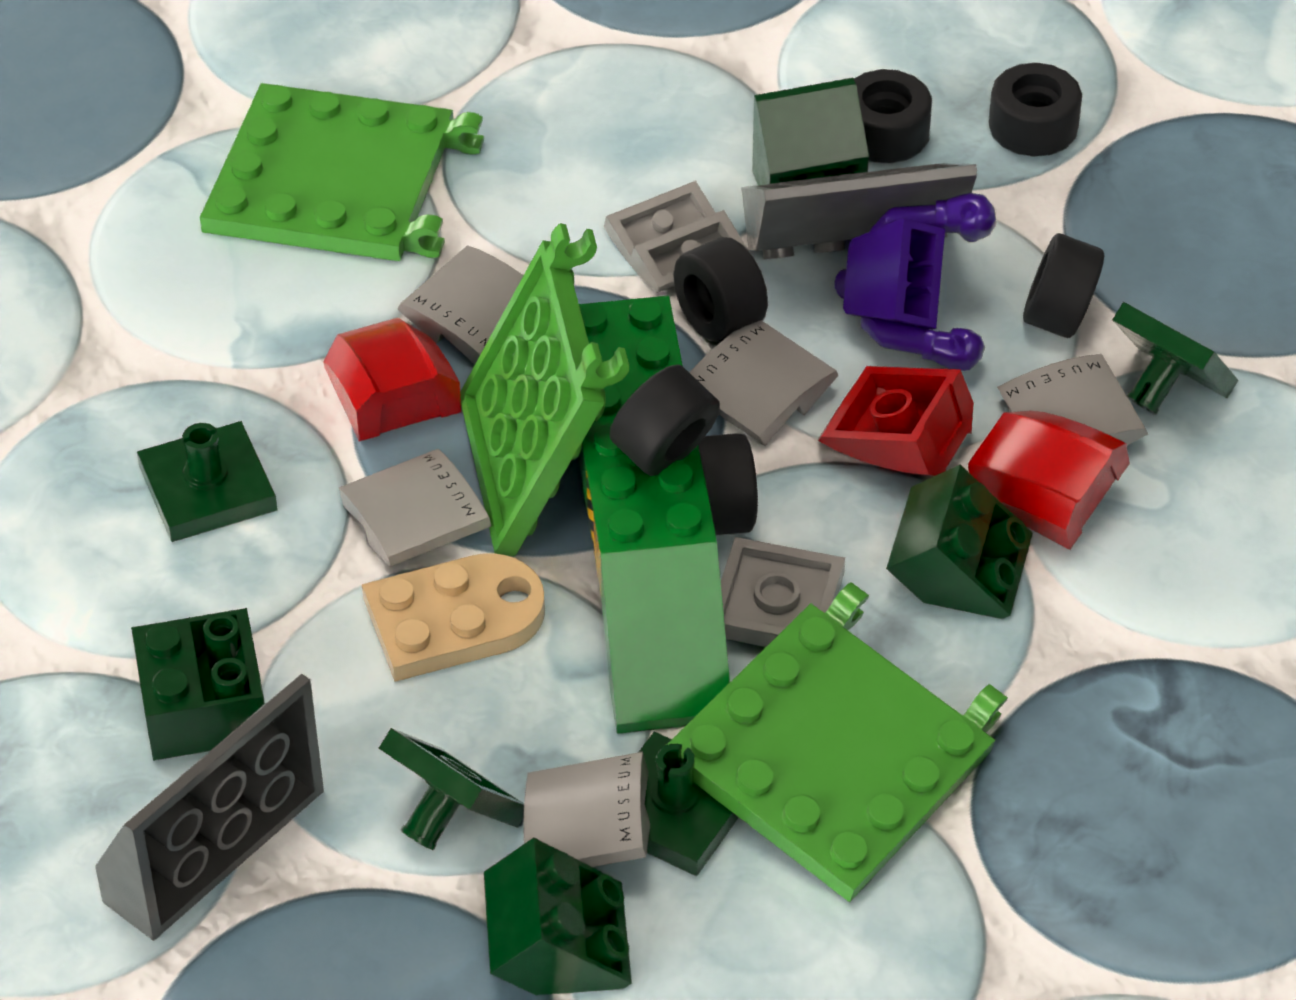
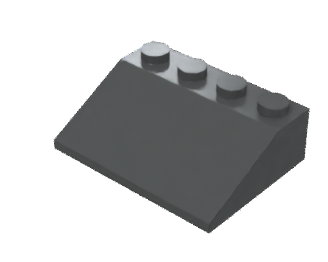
(842, 206)
(215, 814)

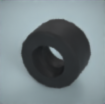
(1035, 109)
(894, 114)
(1063, 285)
(720, 288)
(664, 419)
(730, 482)

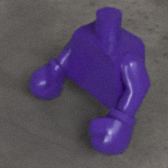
(897, 278)

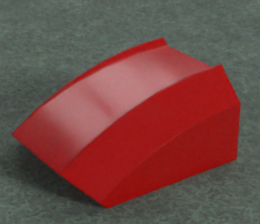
(391, 377)
(903, 419)
(1049, 470)

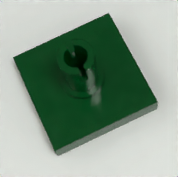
(1171, 356)
(206, 480)
(449, 786)
(682, 816)

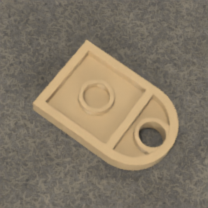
(454, 612)

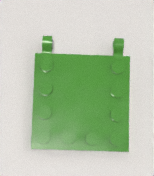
(336, 172)
(535, 391)
(834, 747)

